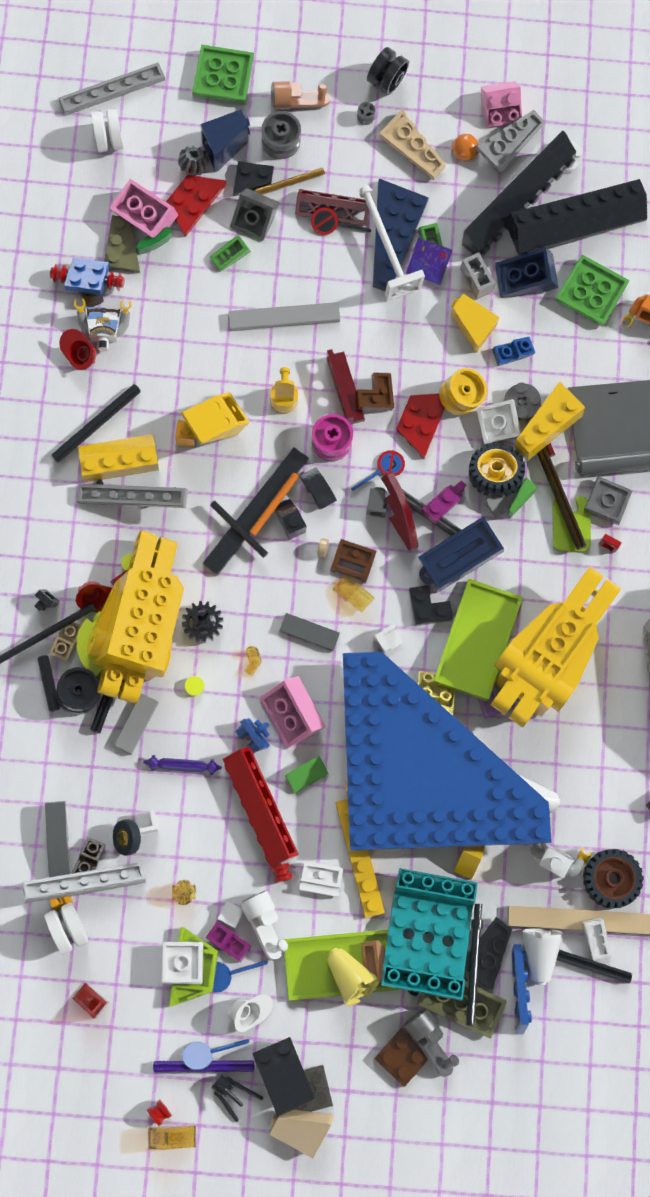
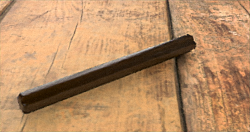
(561, 499)

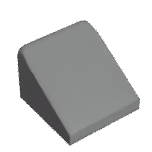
(497, 505)

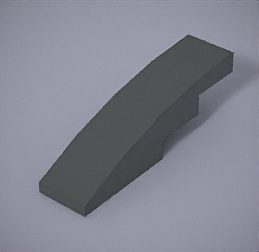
(57, 838)

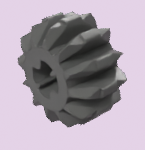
(193, 160)

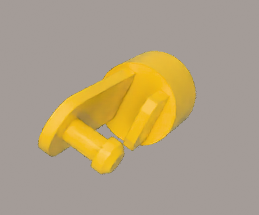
(284, 393)

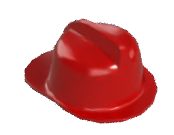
(77, 349)
(92, 593)

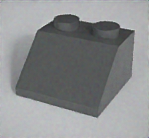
(254, 214)

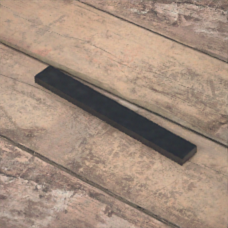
(232, 540)

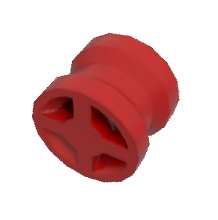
(281, 873)
(159, 1112)

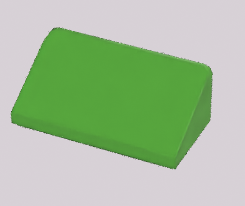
(306, 774)

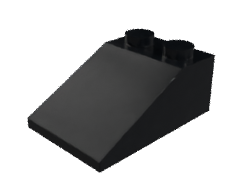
(283, 1076)

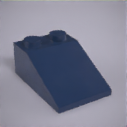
(527, 274)

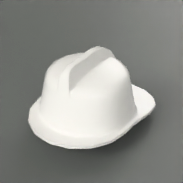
(250, 1012)

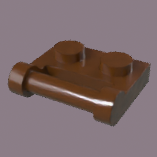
(355, 555)

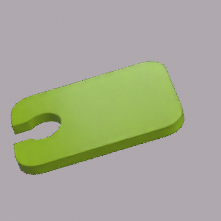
(561, 537)

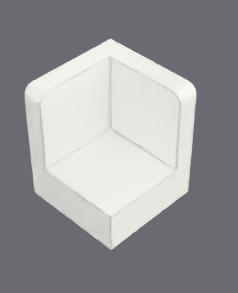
(387, 639)
(147, 822)

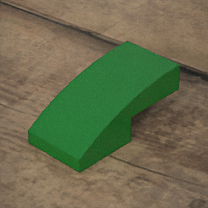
(149, 244)

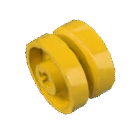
(463, 391)

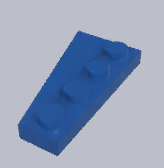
(519, 989)

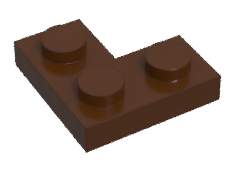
(380, 397)

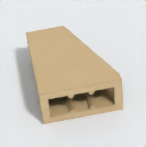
(301, 1129)

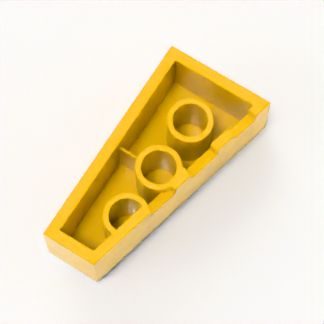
(553, 418)

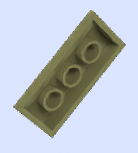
(487, 1009)

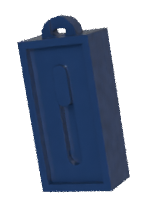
(460, 554)

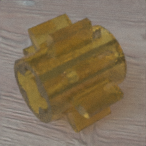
(183, 892)

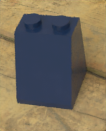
(224, 137)

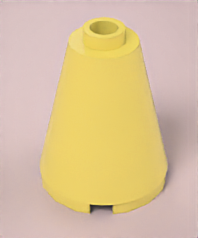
(351, 976)

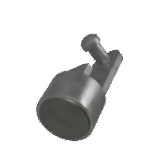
(426, 1033)

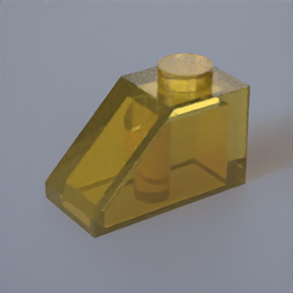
(171, 1137)

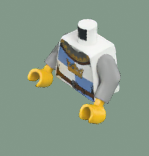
(103, 323)
(558, 861)

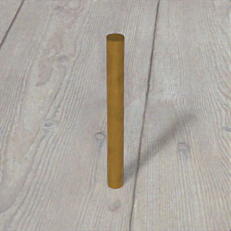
(290, 181)

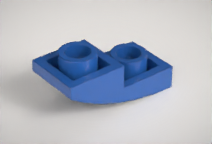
(513, 351)

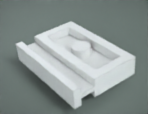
(321, 879)

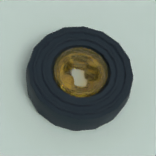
(126, 837)

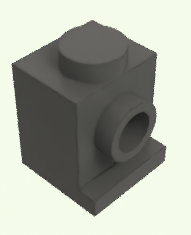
(376, 502)

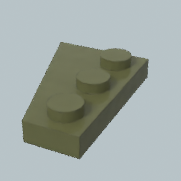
(121, 246)

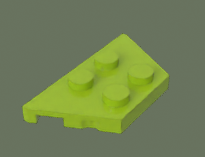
(184, 992)

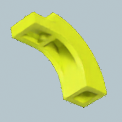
(82, 642)

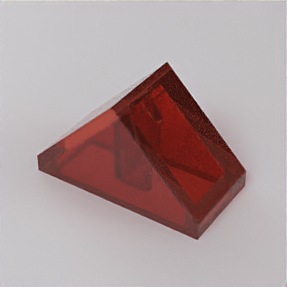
(90, 1001)

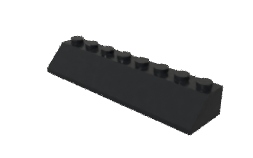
(520, 194)
(577, 216)

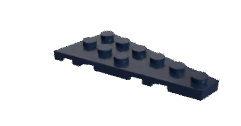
(400, 215)

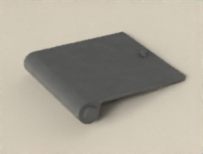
(613, 428)

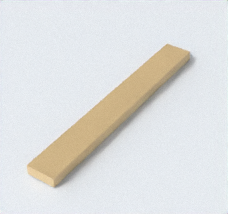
(573, 919)

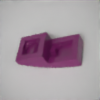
(228, 941)

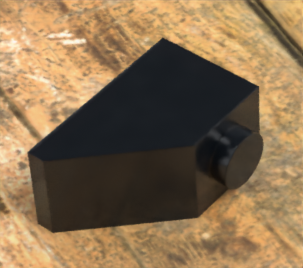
(290, 519)

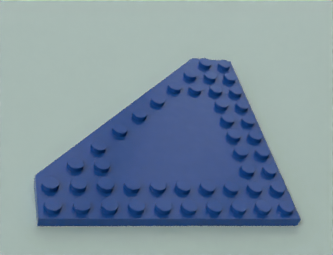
(422, 773)

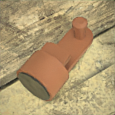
(289, 95)

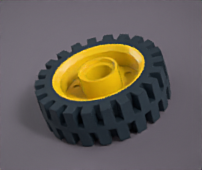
(492, 458)

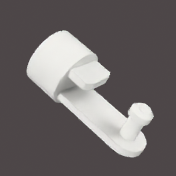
(261, 914)

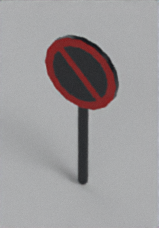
(325, 222)

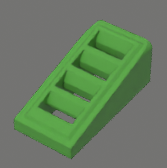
(431, 227)
(226, 248)
(525, 492)

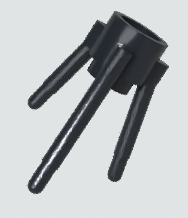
(223, 1087)

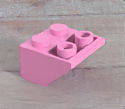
(501, 103)

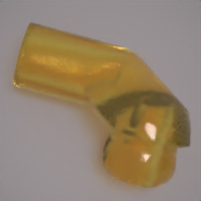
(254, 659)

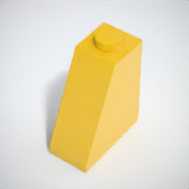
(473, 320)

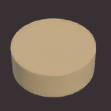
(323, 547)

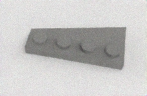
(507, 143)

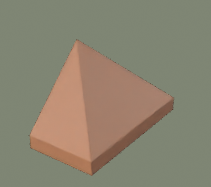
(373, 957)

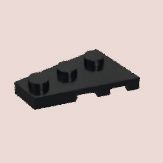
(491, 951)

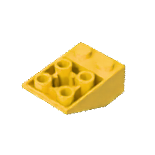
(215, 418)

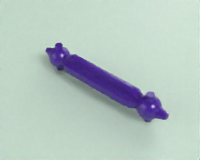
(182, 765)

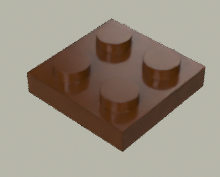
(401, 1057)

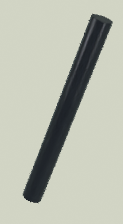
(239, 529)

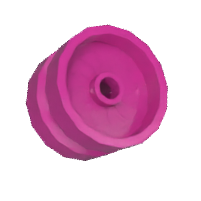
(332, 448)

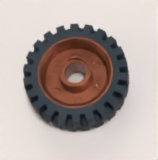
(628, 878)

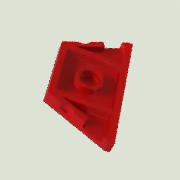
(193, 199)
(421, 421)

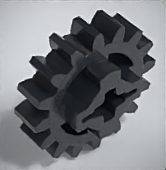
(209, 627)

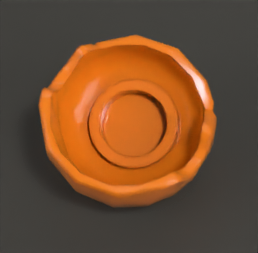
(464, 148)

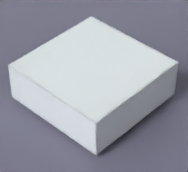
(230, 914)

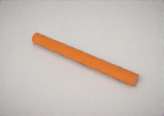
(273, 505)

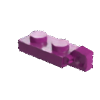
(444, 502)

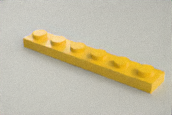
(362, 868)

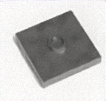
(608, 500)

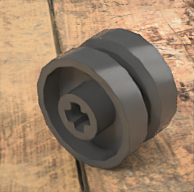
(281, 135)

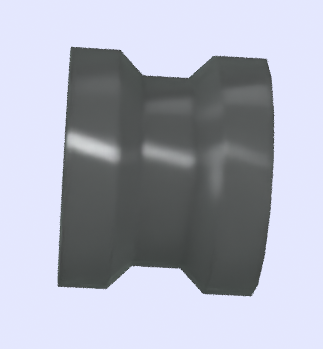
(364, 109)

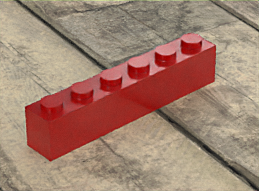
(260, 807)

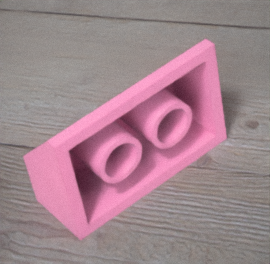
(143, 209)
(292, 712)

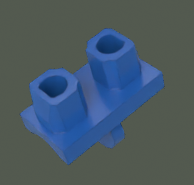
(249, 728)

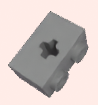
(477, 276)

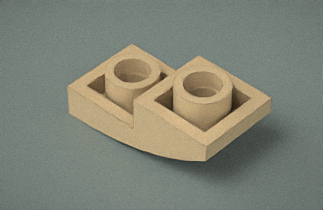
(65, 641)

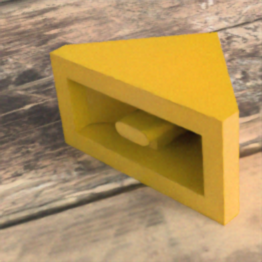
(469, 861)

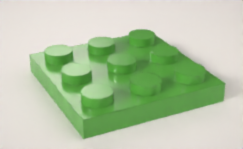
(223, 74)
(592, 290)

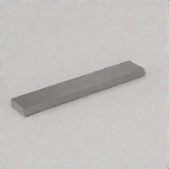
(111, 89)
(284, 316)
(132, 495)
(83, 882)

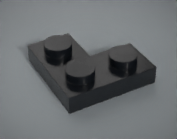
(425, 611)

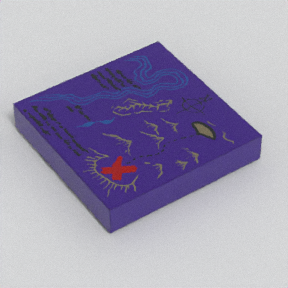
(431, 259)

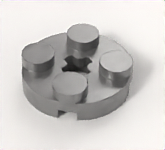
(532, 397)

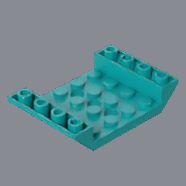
(433, 907)

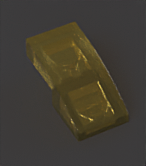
(353, 593)

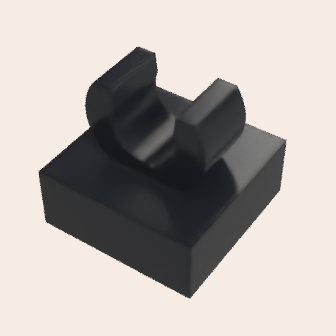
(46, 600)

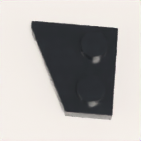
(252, 176)

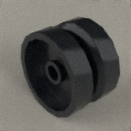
(387, 70)
(66, 693)

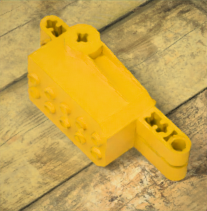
(138, 620)
(552, 651)

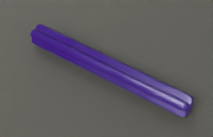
(215, 1066)

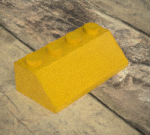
(118, 458)

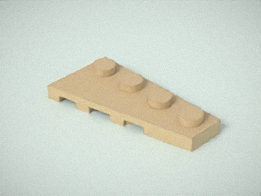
(406, 139)

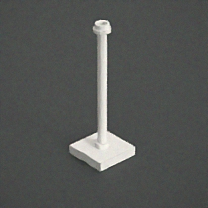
(402, 284)

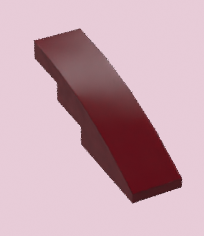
(402, 518)

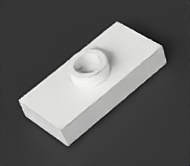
(597, 939)

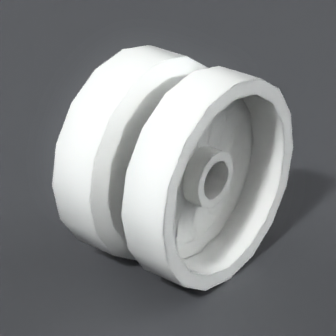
(106, 130)
(63, 929)

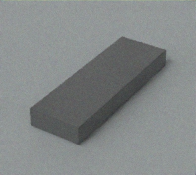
(309, 632)

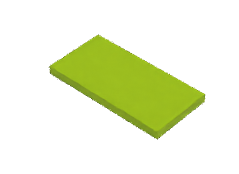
(477, 640)
(307, 963)

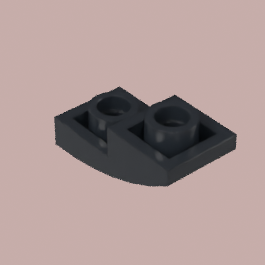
(318, 487)

